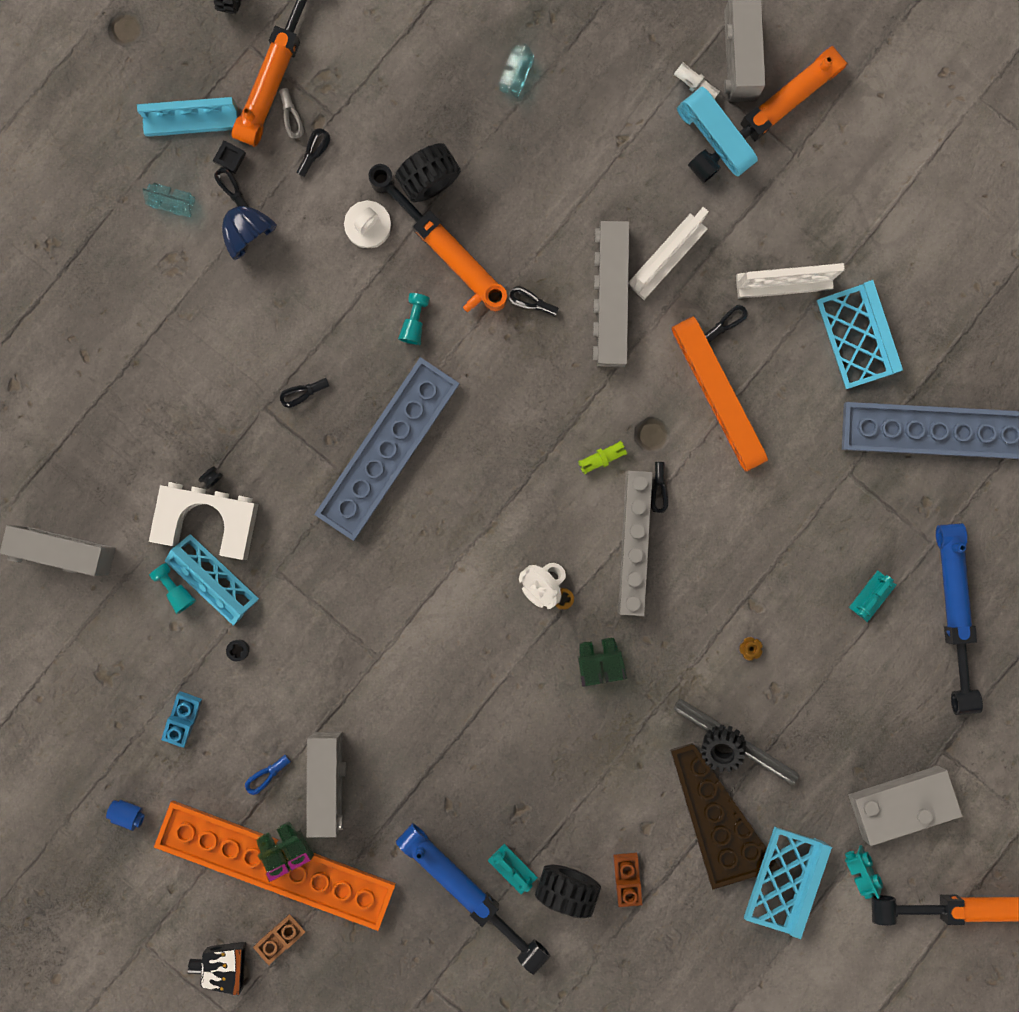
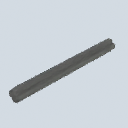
(751, 751)

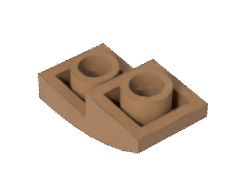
(279, 939)

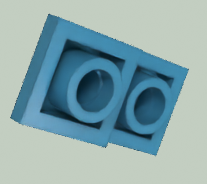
(182, 719)

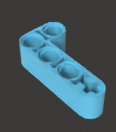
(718, 130)

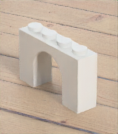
(175, 503)

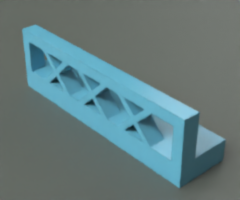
(188, 116)
(220, 597)

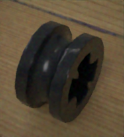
(210, 477)
(231, 646)

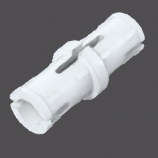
(694, 80)

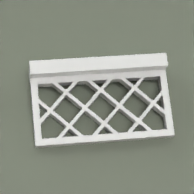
(668, 254)
(787, 280)

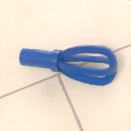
(272, 769)

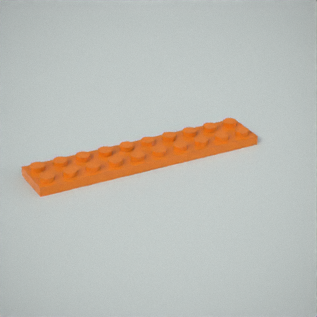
(234, 852)

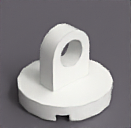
(367, 224)
(541, 586)

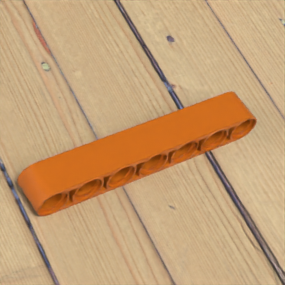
(719, 394)

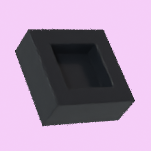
(229, 156)

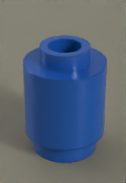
(125, 814)

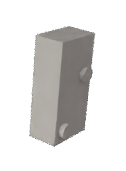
(744, 50)
(56, 550)
(324, 784)
(905, 805)

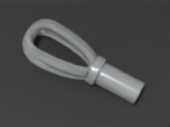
(289, 107)

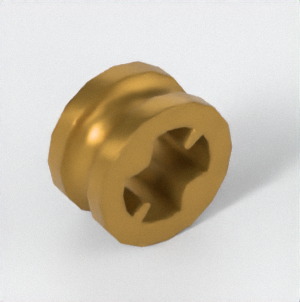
(566, 605)

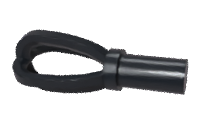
(308, 158)
(237, 196)
(539, 305)
(719, 328)
(310, 388)
(659, 480)

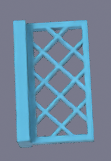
(879, 327)
(807, 883)

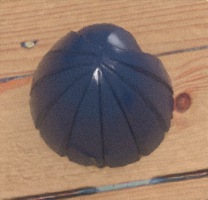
(242, 226)

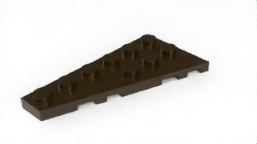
(723, 834)

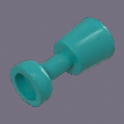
(412, 328)
(178, 596)

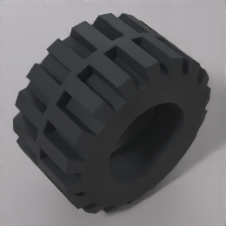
(427, 172)
(567, 891)

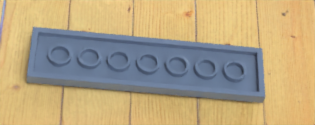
(930, 430)
(387, 449)

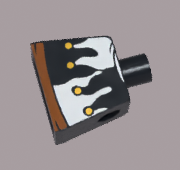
(221, 968)

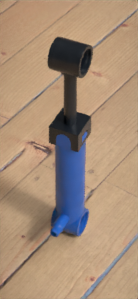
(959, 628)
(479, 904)

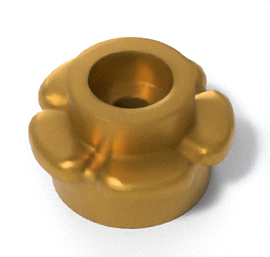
(751, 642)

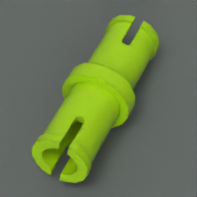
(602, 457)

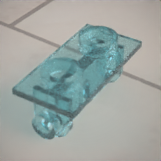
(521, 61)
(158, 197)

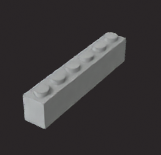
(612, 293)
(635, 543)

